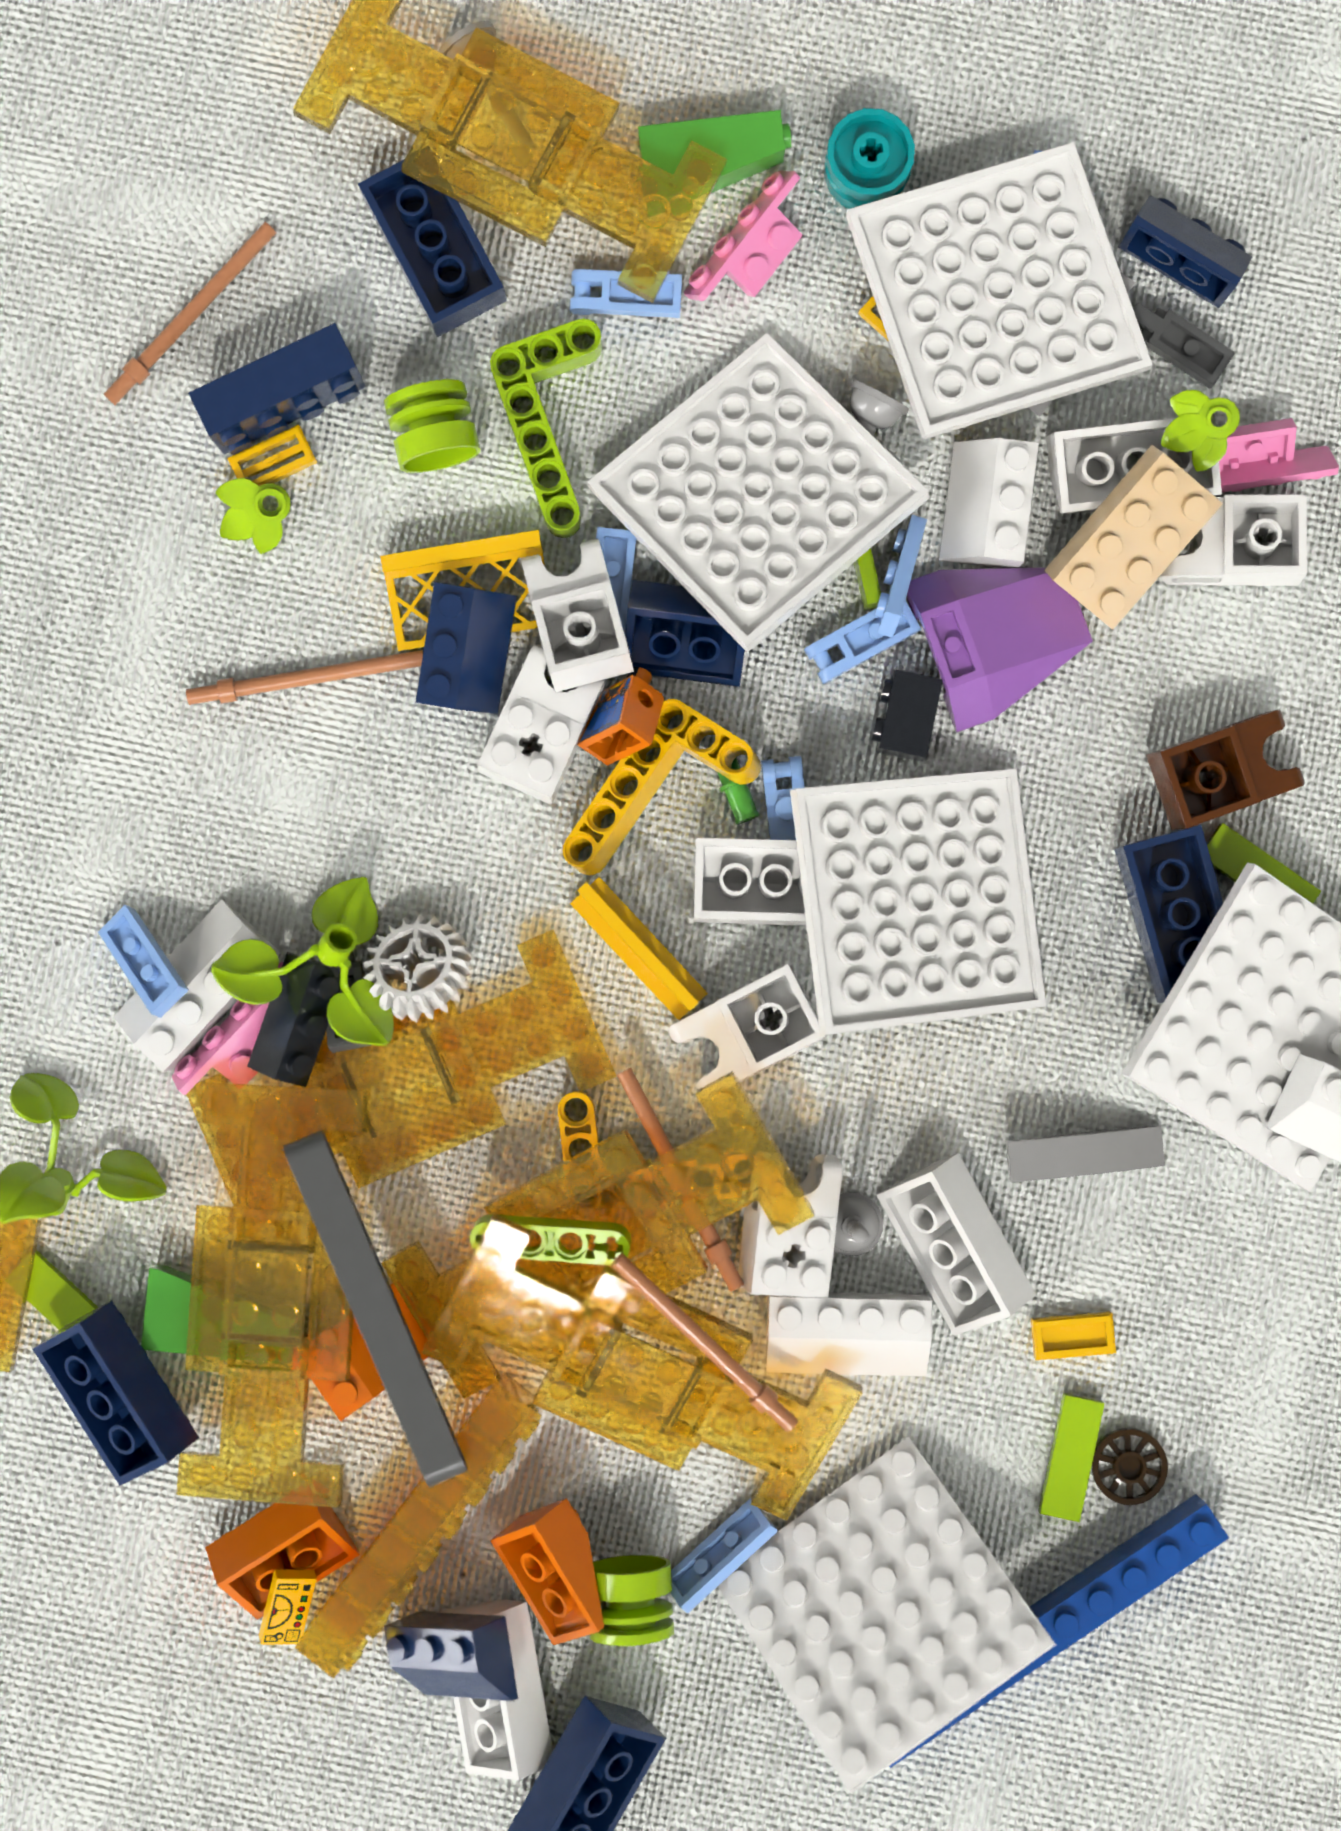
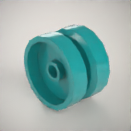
(872, 137)

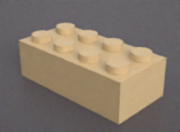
(1133, 537)

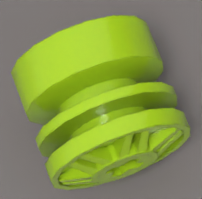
(432, 426)
(631, 1600)

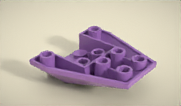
(995, 635)

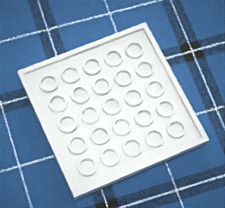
(998, 290)
(758, 491)
(917, 900)
(1242, 1015)
(883, 1614)

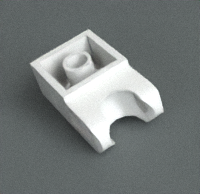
(1232, 555)
(577, 607)
(540, 716)
(738, 1030)
(810, 1245)

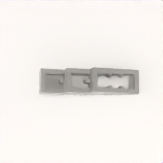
(1085, 1153)

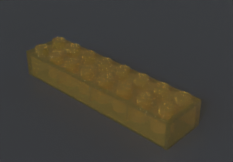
(415, 1530)

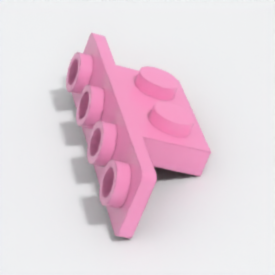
(754, 245)
(1267, 456)
(224, 1048)

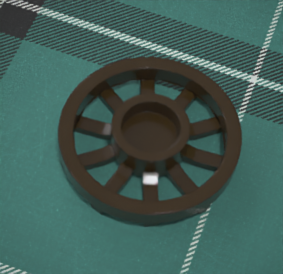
(1129, 1466)

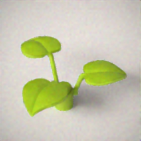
(347, 919)
(35, 1194)

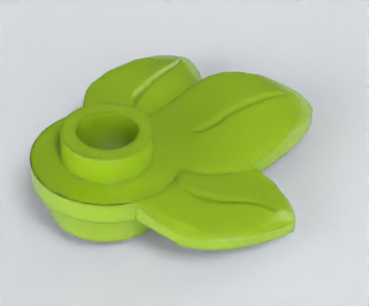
(1194, 428)
(249, 517)

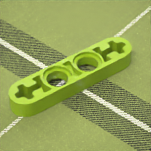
(551, 1230)

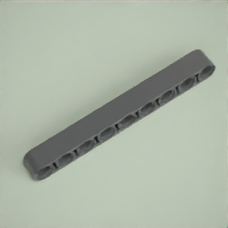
(375, 1308)

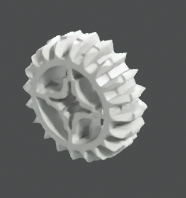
(428, 978)

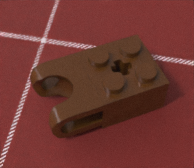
(1233, 771)

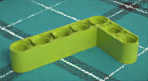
(535, 420)

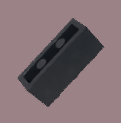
(295, 1022)

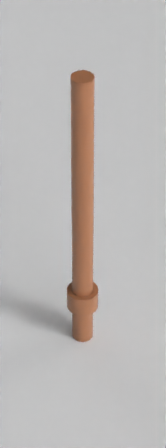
(137, 369)
(229, 690)
(717, 1250)
(761, 1396)

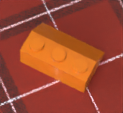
(278, 1539)

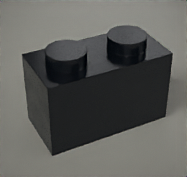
(907, 715)

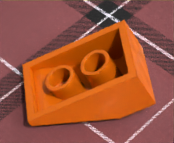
(364, 1381)
(554, 1570)

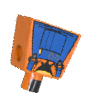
(623, 718)

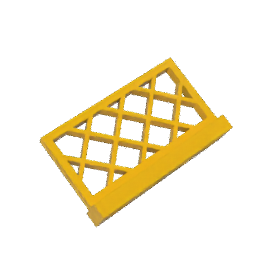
(452, 557)
(638, 948)

